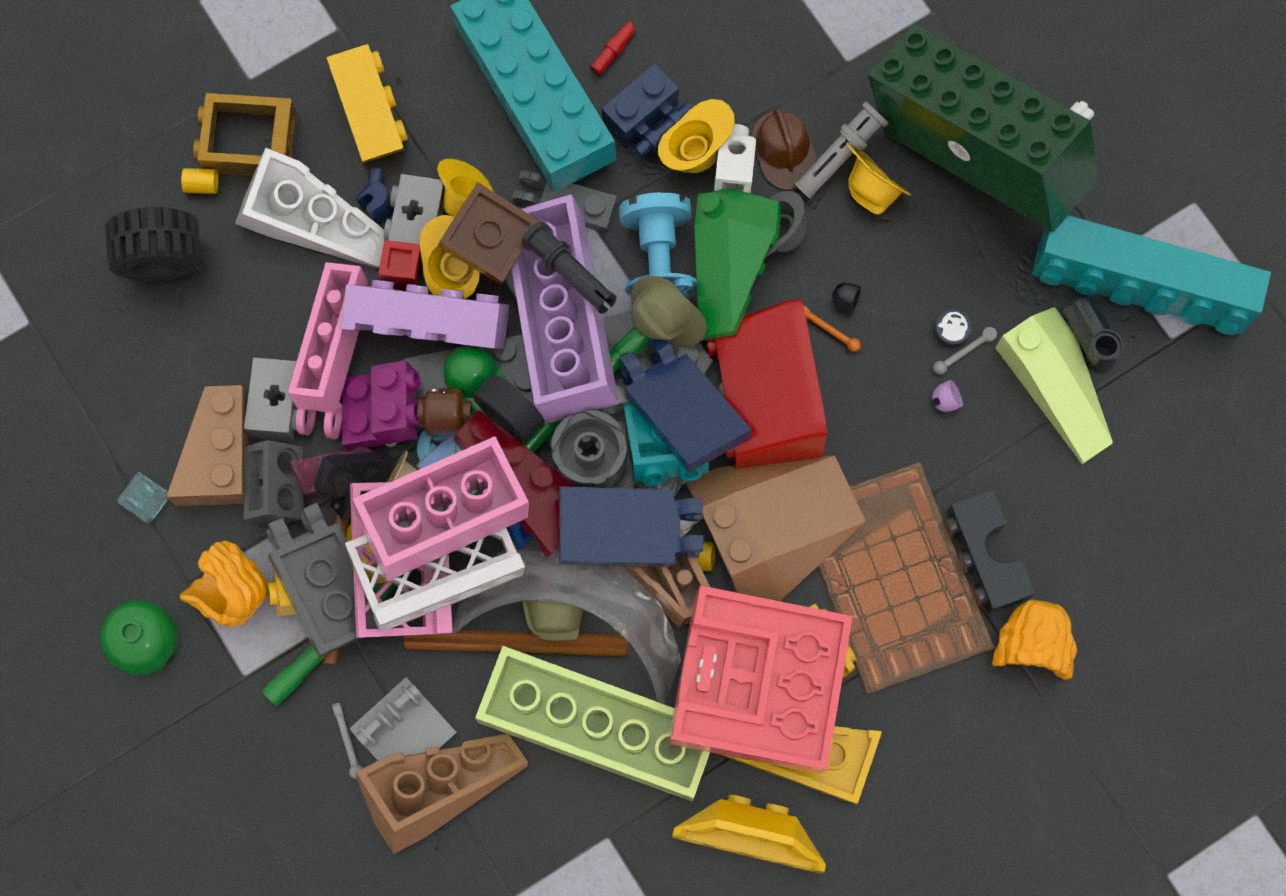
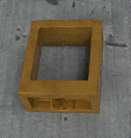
(239, 164)

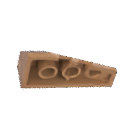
(428, 789)

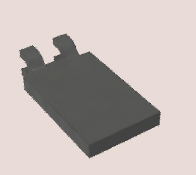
(318, 580)

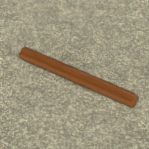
(520, 641)

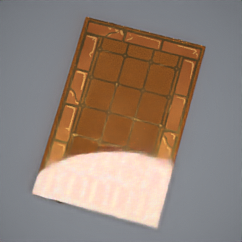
(903, 585)

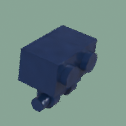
(641, 107)

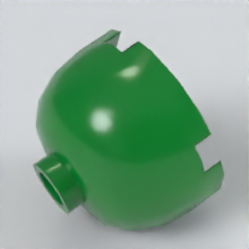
(139, 637)

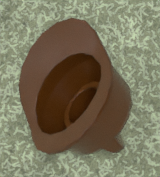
(783, 148)

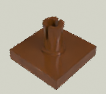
(487, 233)

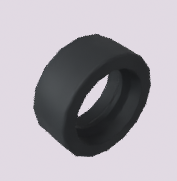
(508, 408)

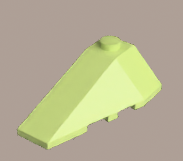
(1054, 372)

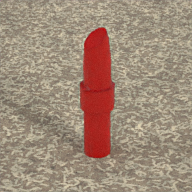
(613, 48)

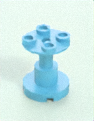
(656, 219)

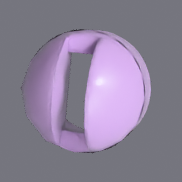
(948, 396)

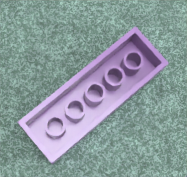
(559, 326)

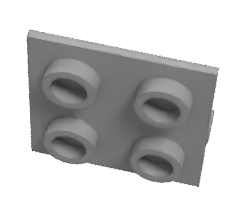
(402, 724)

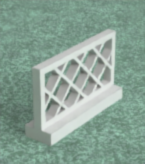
(439, 592)

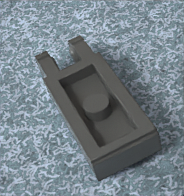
(595, 205)

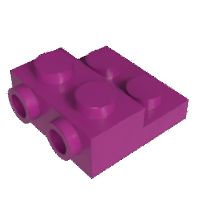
(380, 406)

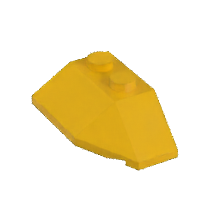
(752, 832)

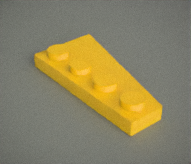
(847, 765)

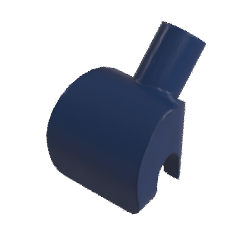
(375, 197)

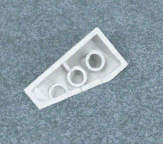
(301, 210)

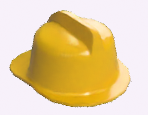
(697, 137)
(459, 181)
(871, 185)
(440, 267)

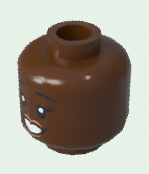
(443, 411)

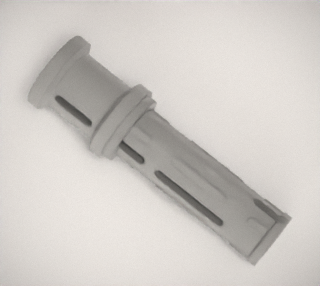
(857, 134)

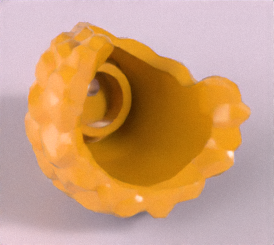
(230, 586)
(1038, 636)

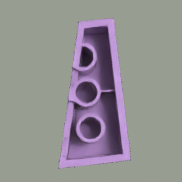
(426, 315)

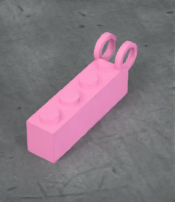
(325, 353)

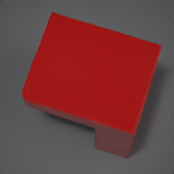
(399, 263)

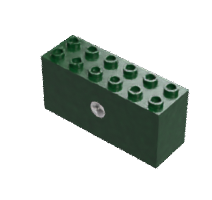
(986, 126)

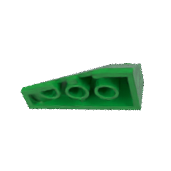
(730, 249)

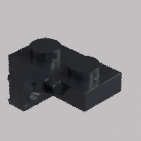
(341, 470)

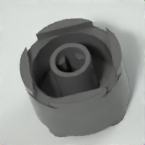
(582, 432)

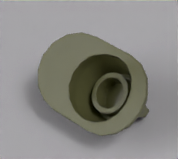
(665, 313)
(553, 619)

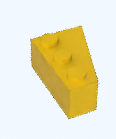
(367, 103)

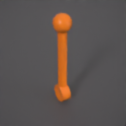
(852, 344)

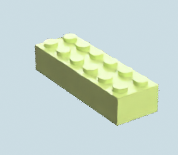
(589, 722)

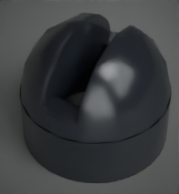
(846, 296)

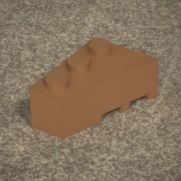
(213, 453)
(673, 586)

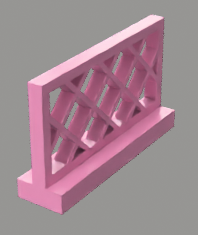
(433, 623)

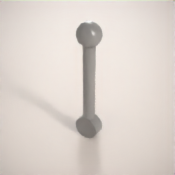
(988, 335)
(338, 711)

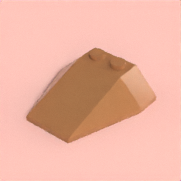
(777, 520)

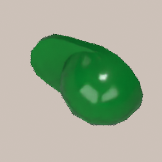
(468, 369)

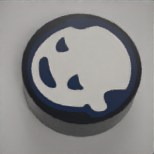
(952, 328)

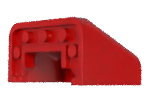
(773, 386)

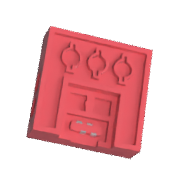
(760, 680)

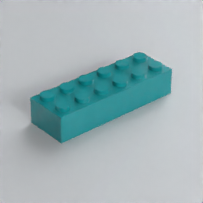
(535, 88)
(1151, 275)

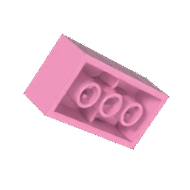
(444, 484)

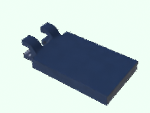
(682, 406)
(625, 527)

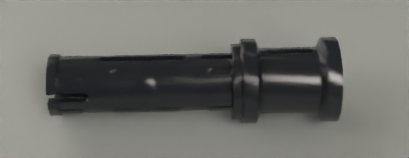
(558, 257)

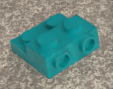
(650, 456)

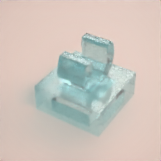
(143, 498)

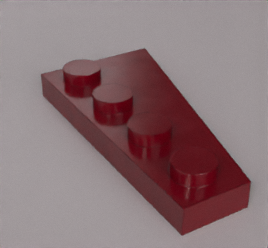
(534, 475)

